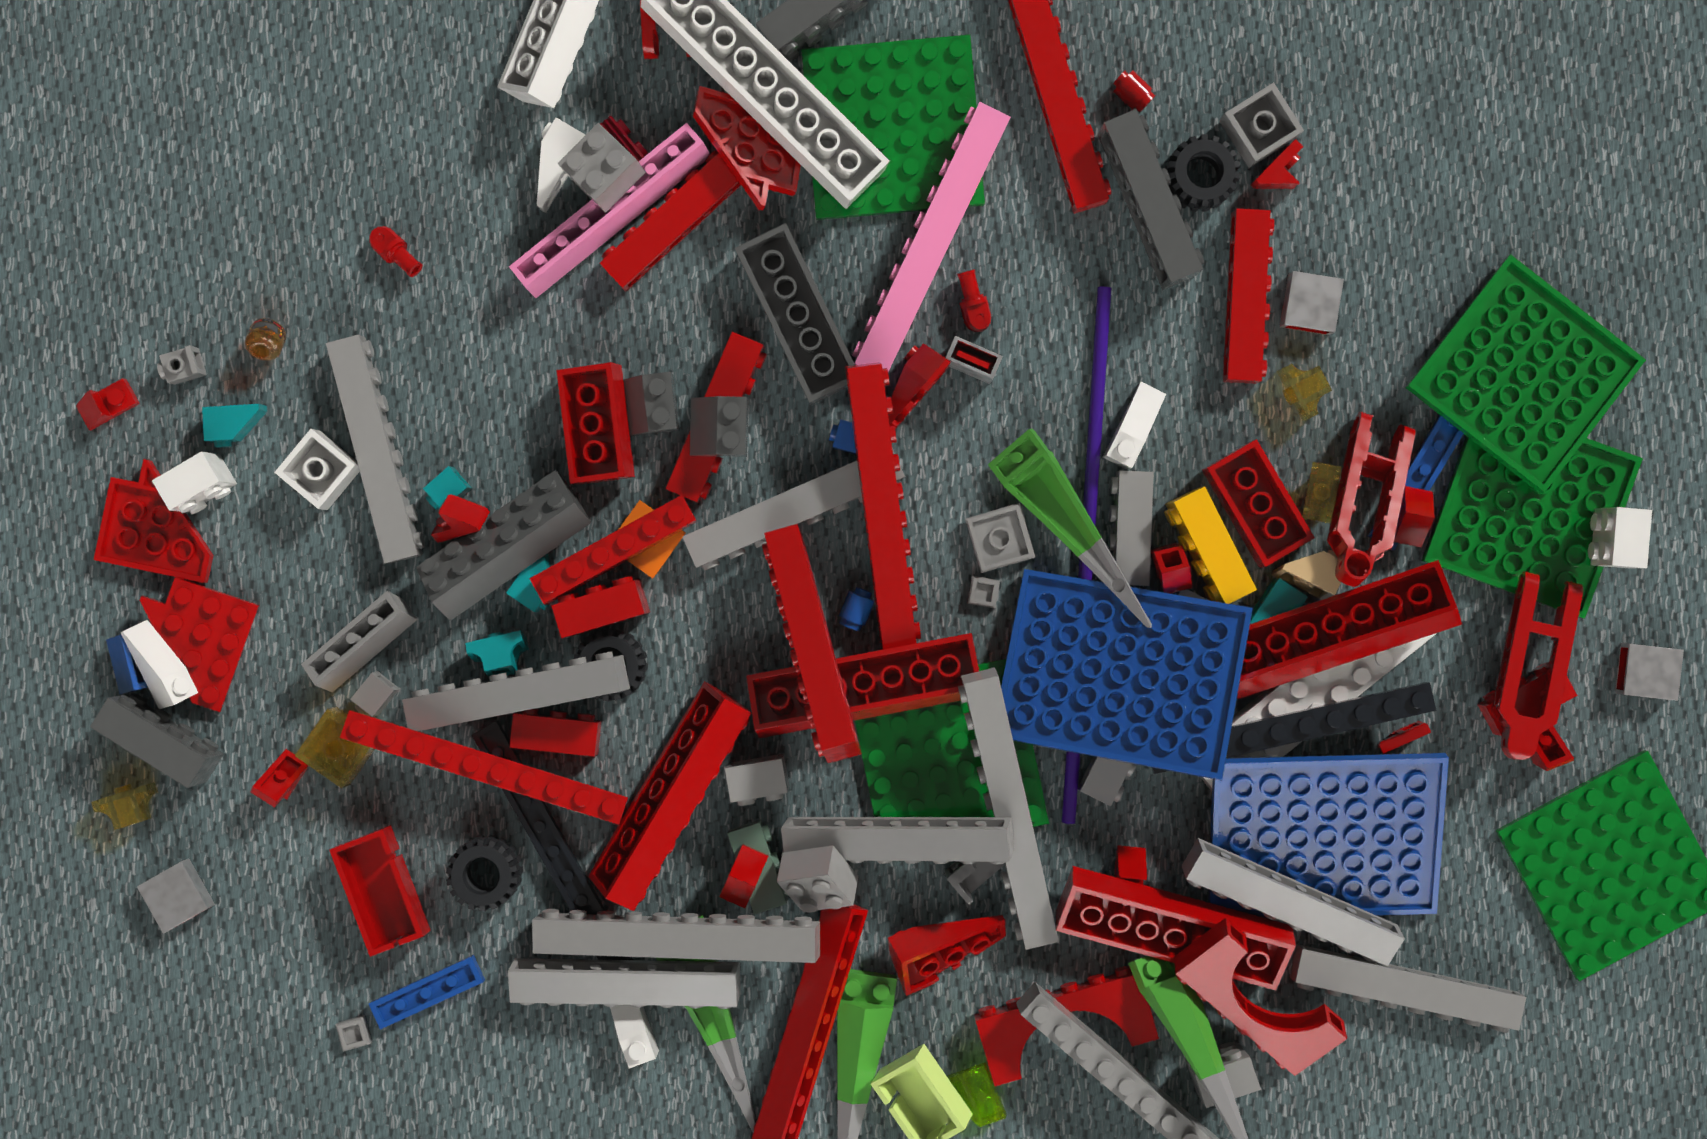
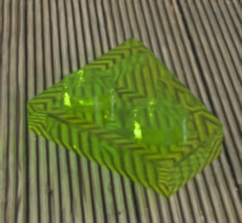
(979, 1094)

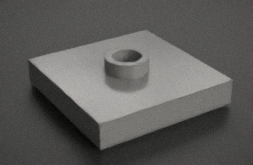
(1000, 538)

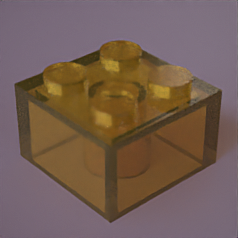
(331, 755)

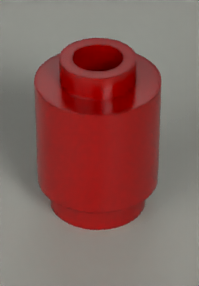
(1133, 90)

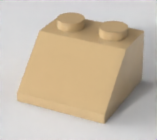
(1312, 574)

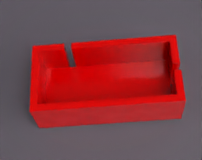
(380, 890)

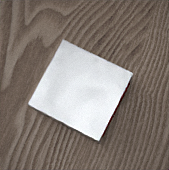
(1311, 303)
(973, 360)
(1649, 671)
(175, 895)

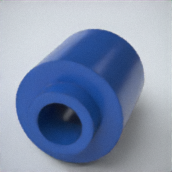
(856, 609)

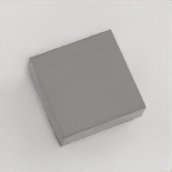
(983, 592)
(353, 1033)

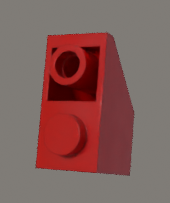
(1172, 567)

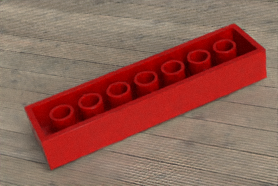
(1347, 627)
(812, 645)
(873, 683)
(669, 796)
(1166, 923)

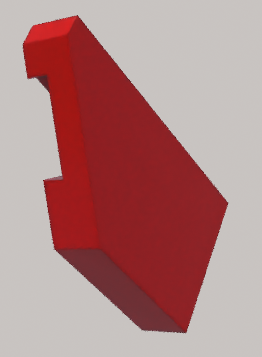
(1404, 735)

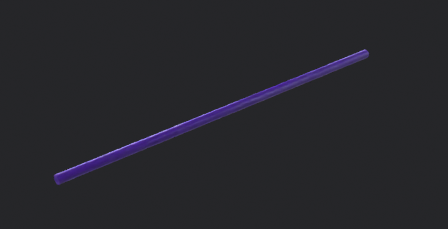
(1090, 496)

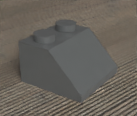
(651, 404)
(719, 426)

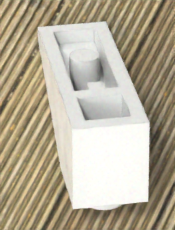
(556, 143)
(1134, 426)
(159, 665)
(634, 1034)

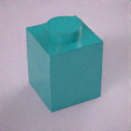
(444, 484)

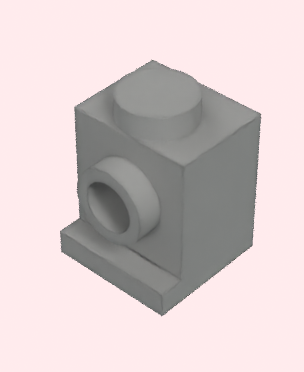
(190, 365)

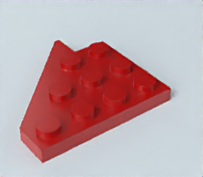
(745, 146)
(147, 536)
(205, 633)

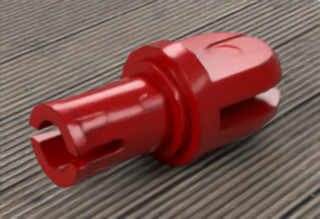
(394, 250)
(974, 305)

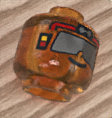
(265, 339)

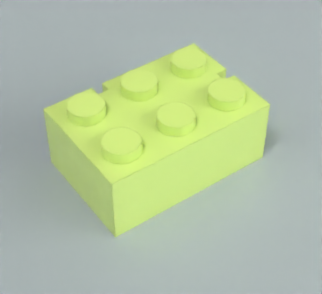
(924, 1097)

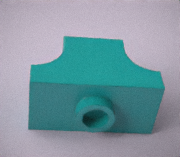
(498, 652)

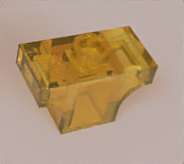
(1304, 389)
(1321, 492)
(127, 805)

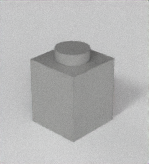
(374, 694)

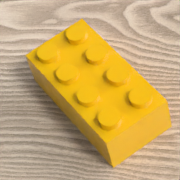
(1209, 546)

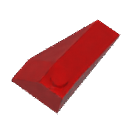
(916, 379)
(932, 948)

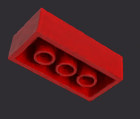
(595, 423)
(1258, 503)

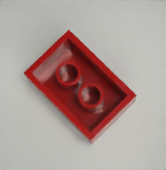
(600, 607)

